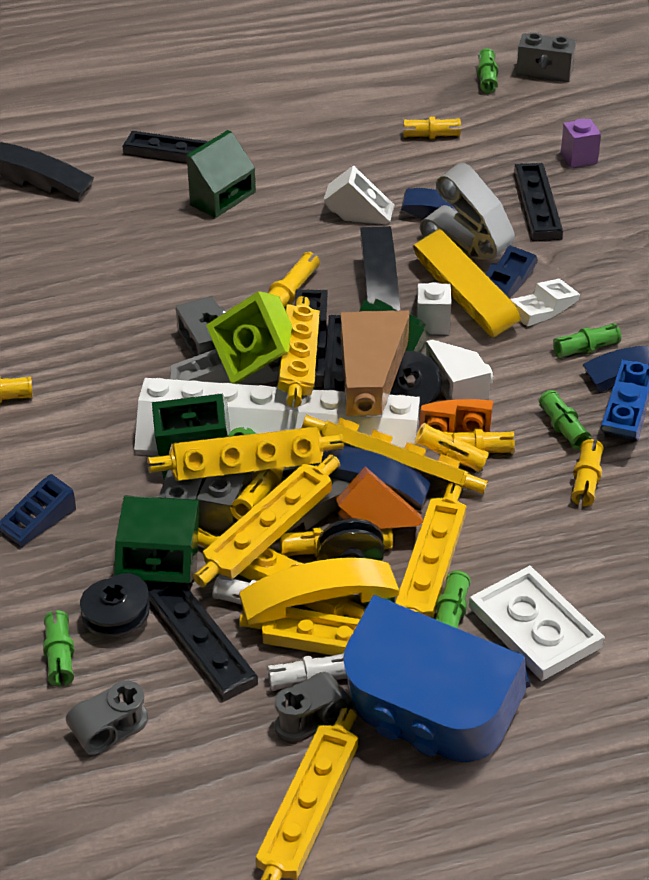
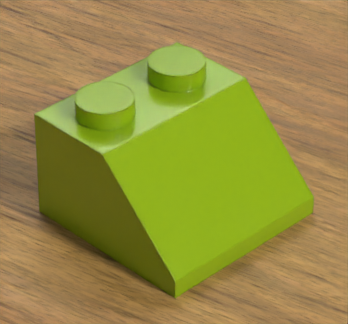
(251, 335)

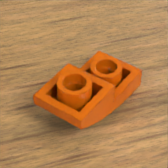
(458, 415)

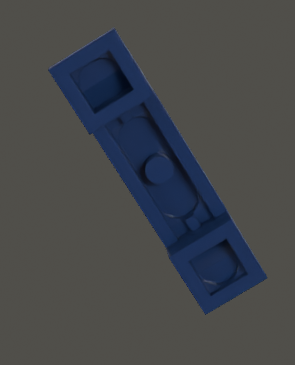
(399, 477)

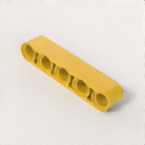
(468, 283)

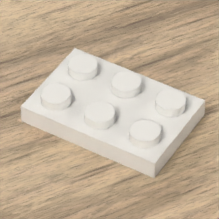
(536, 622)

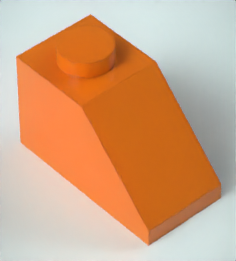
(374, 501)

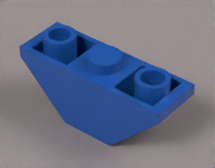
(628, 401)

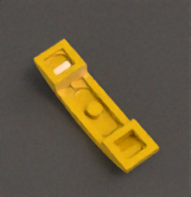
(314, 582)

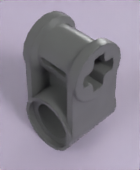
(312, 704)
(105, 719)

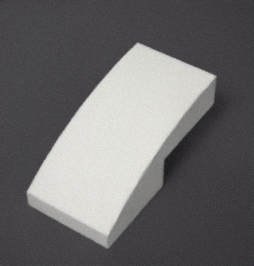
(546, 301)

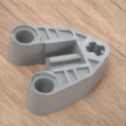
(481, 222)

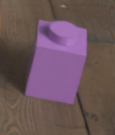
(580, 142)

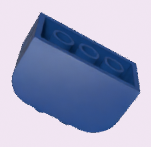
(432, 682)

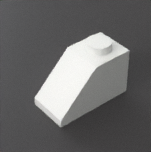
(358, 199)
(434, 307)
(461, 371)

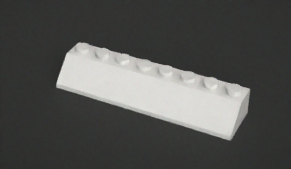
(267, 410)

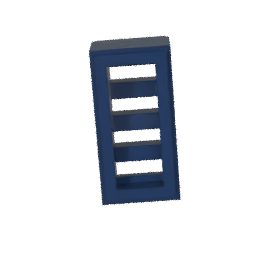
(49, 492)

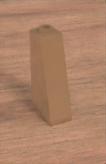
(371, 357)

